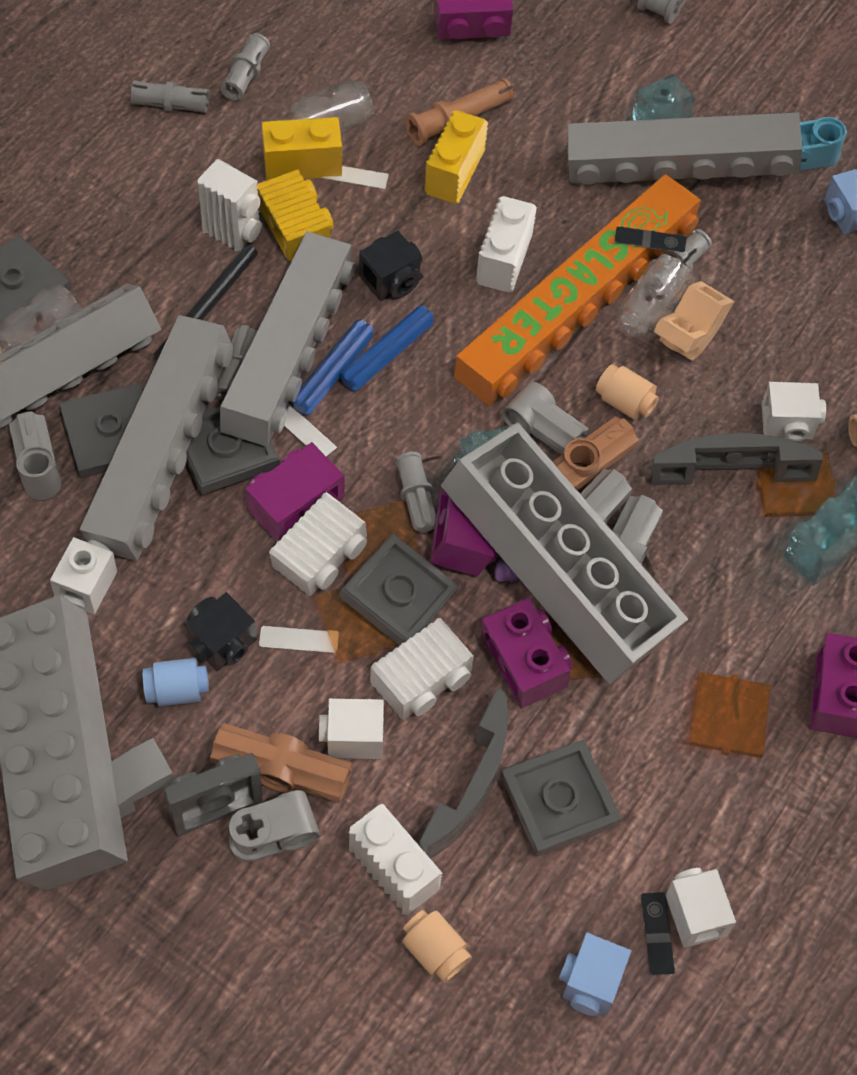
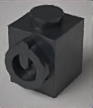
(390, 266)
(219, 631)

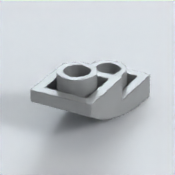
(139, 774)

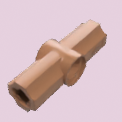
(597, 452)
(286, 762)

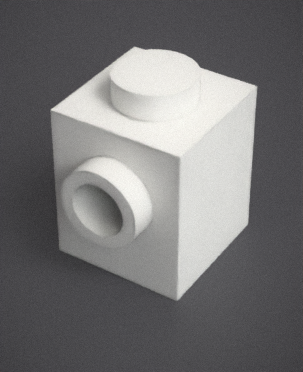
(792, 410)
(84, 574)
(353, 728)
(699, 907)

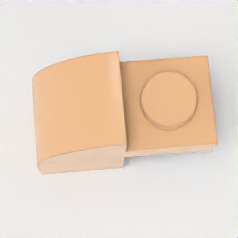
(694, 320)

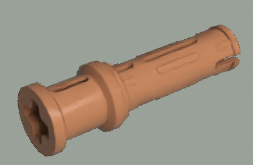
(432, 121)

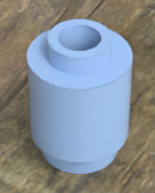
(175, 682)

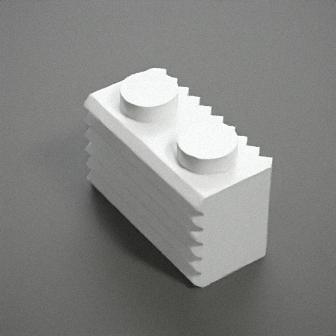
(229, 205)
(505, 244)
(319, 545)
(422, 669)
(394, 859)

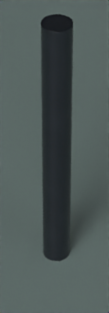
(219, 287)

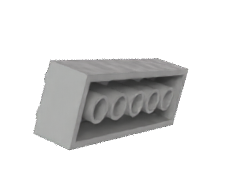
(563, 552)
(55, 748)

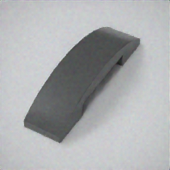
(789, 458)
(450, 824)

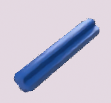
(387, 348)
(332, 366)

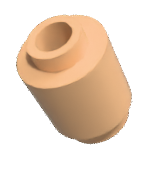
(627, 391)
(436, 945)

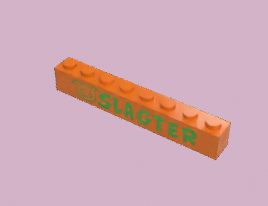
(572, 294)

